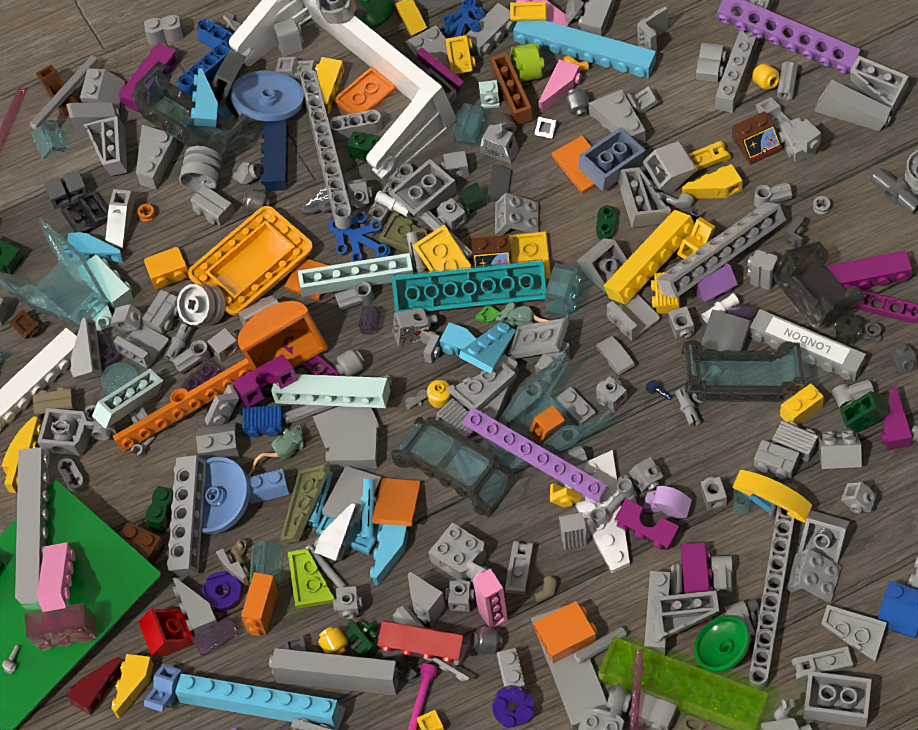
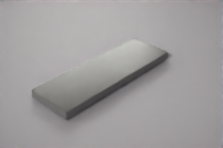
(575, 683)

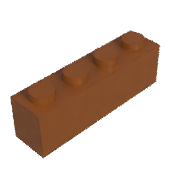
(511, 89)

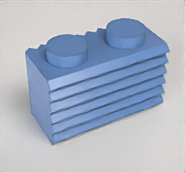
(268, 486)

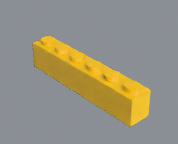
(649, 257)

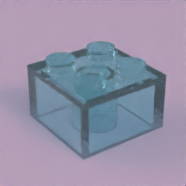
(562, 291)

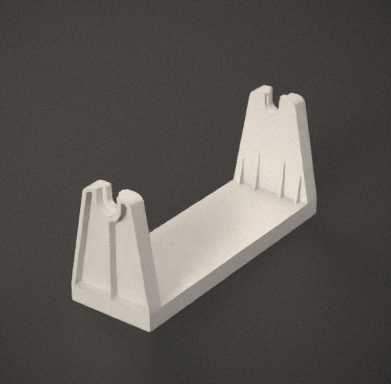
(420, 122)

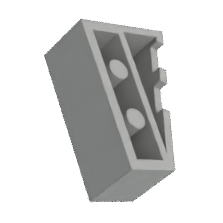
(879, 82)
(616, 112)
(154, 156)

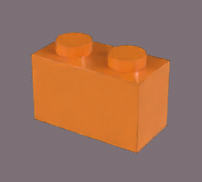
(546, 424)

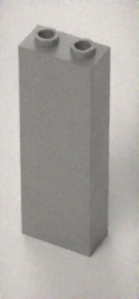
(334, 671)

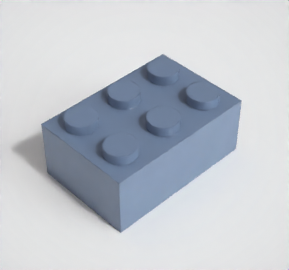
(609, 156)

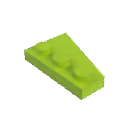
(307, 582)

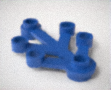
(467, 7)
(357, 236)

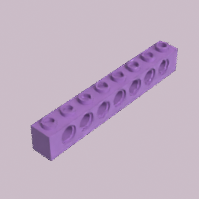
(796, 30)
(536, 455)

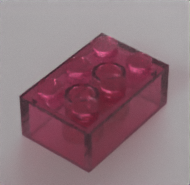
(60, 626)

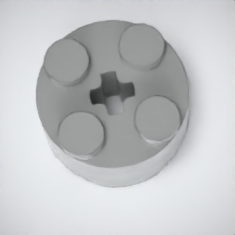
(337, 10)

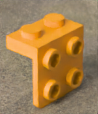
(166, 268)

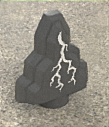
(318, 202)

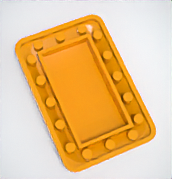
(252, 258)

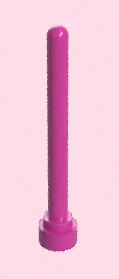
(427, 673)

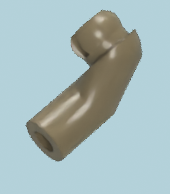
(238, 550)
(548, 589)

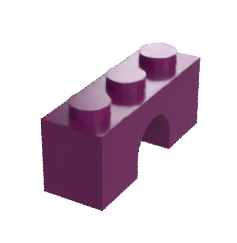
(275, 371)
(660, 535)

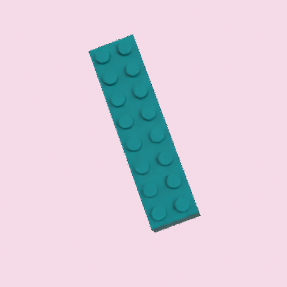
(469, 286)

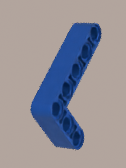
(215, 38)

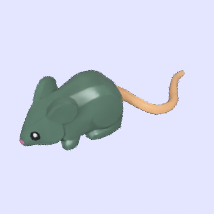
(518, 315)
(284, 445)

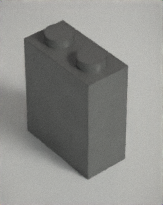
(227, 75)

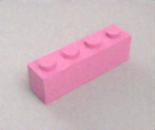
(55, 577)
(490, 598)

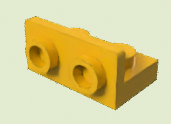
(459, 54)

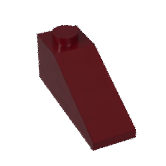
(93, 687)

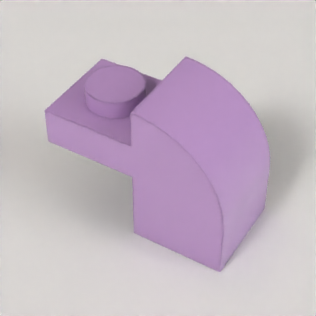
(668, 500)

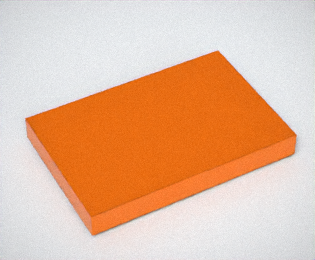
(365, 92)
(568, 159)
(396, 502)

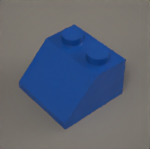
(900, 609)

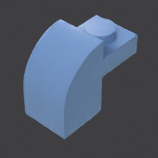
(163, 689)

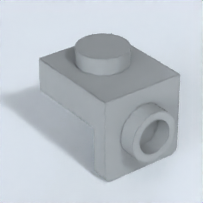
(643, 100)
(433, 345)

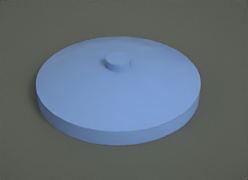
(267, 95)
(224, 494)

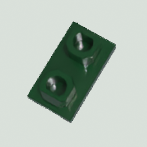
(357, 631)

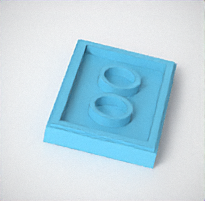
(355, 540)

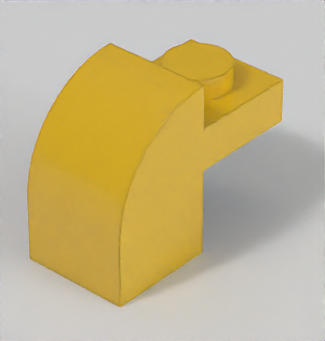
(699, 237)

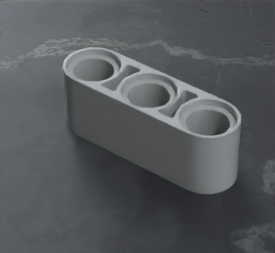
(358, 122)

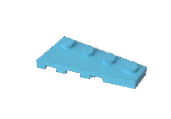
(489, 347)

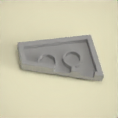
(483, 387)
(855, 629)

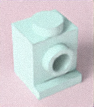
(489, 94)

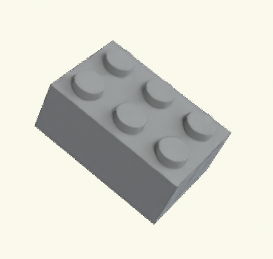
(837, 699)

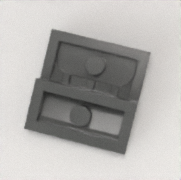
(725, 332)

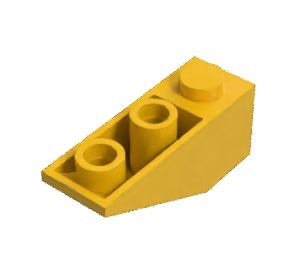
(715, 185)
(135, 677)

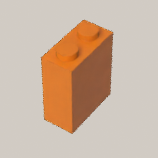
(259, 604)
(565, 631)

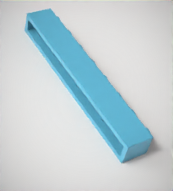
(586, 47)
(256, 700)

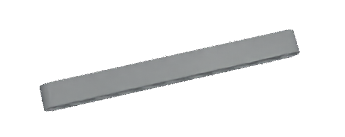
(326, 149)
(771, 595)

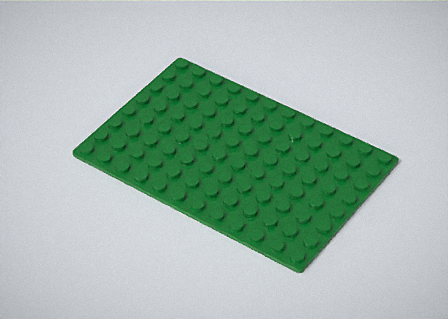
(106, 578)

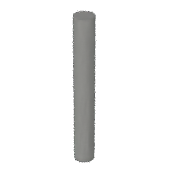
(326, 567)

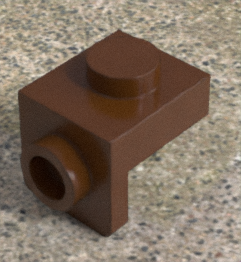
(24, 324)

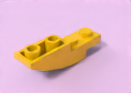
(25, 439)

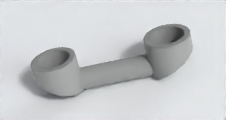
(683, 202)
(600, 515)

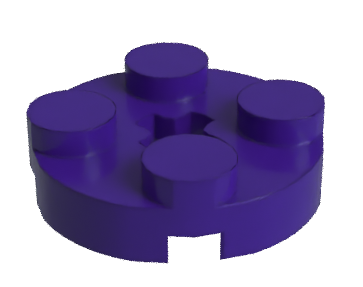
(222, 602)
(523, 711)

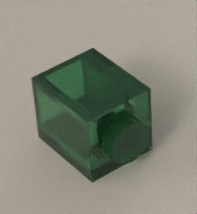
(472, 198)

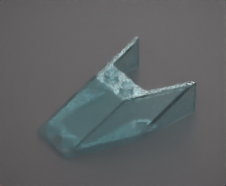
(68, 289)
(534, 399)

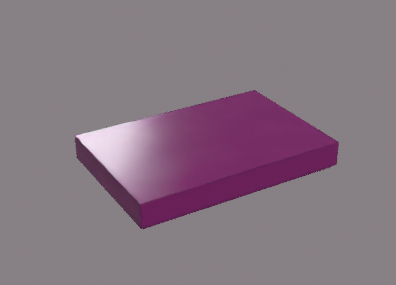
(430, 62)

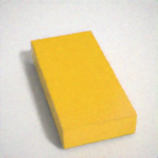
(528, 11)
(411, 16)

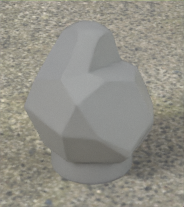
(246, 173)

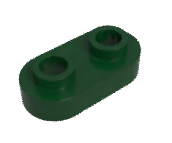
(606, 221)

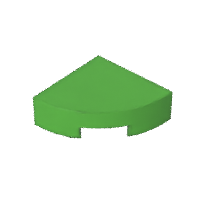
(487, 314)

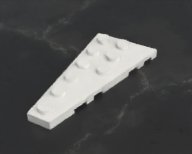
(608, 538)

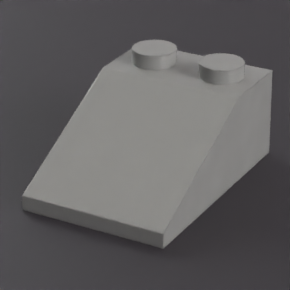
(434, 43)
(424, 189)

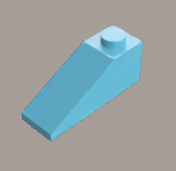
(92, 246)

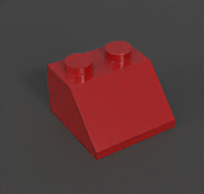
(165, 631)

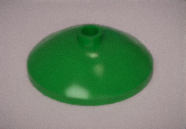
(377, 12)
(721, 643)

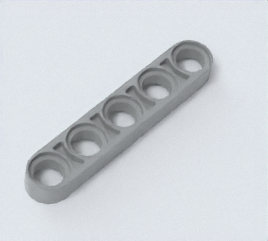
(397, 177)

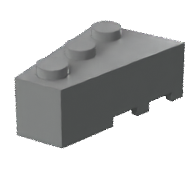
(109, 143)
(640, 199)
(682, 611)

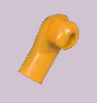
(582, 65)

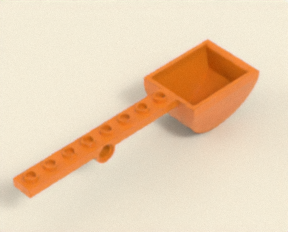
(260, 342)

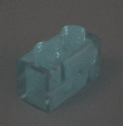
(468, 124)

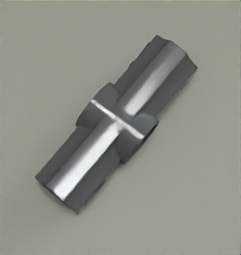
(895, 190)

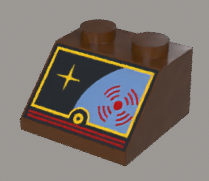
(756, 138)
(491, 250)

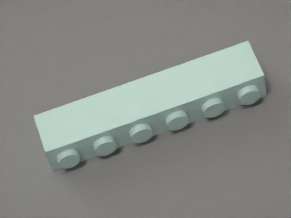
(348, 275)
(334, 391)

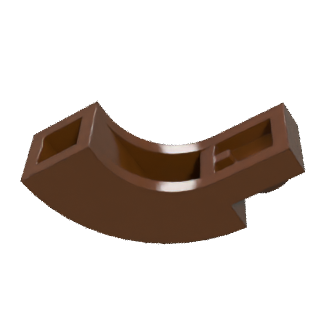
(52, 84)

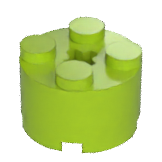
(527, 62)

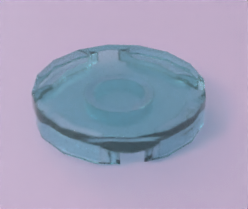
(117, 376)

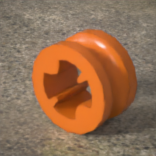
(146, 218)

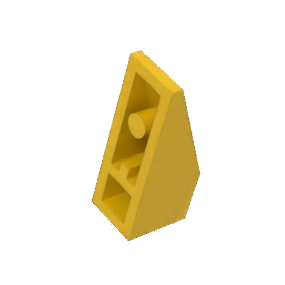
(329, 76)

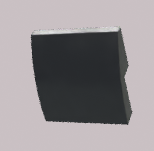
(86, 214)

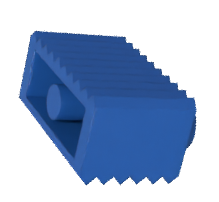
(262, 421)

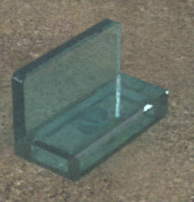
(49, 138)
(266, 559)

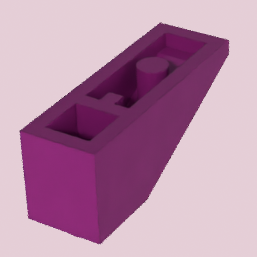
(895, 428)

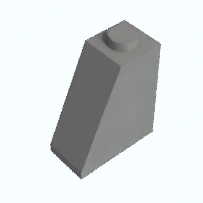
(89, 112)
(355, 450)

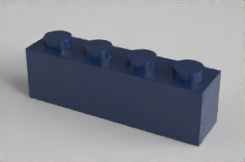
(275, 155)

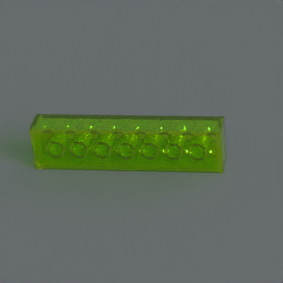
(686, 686)

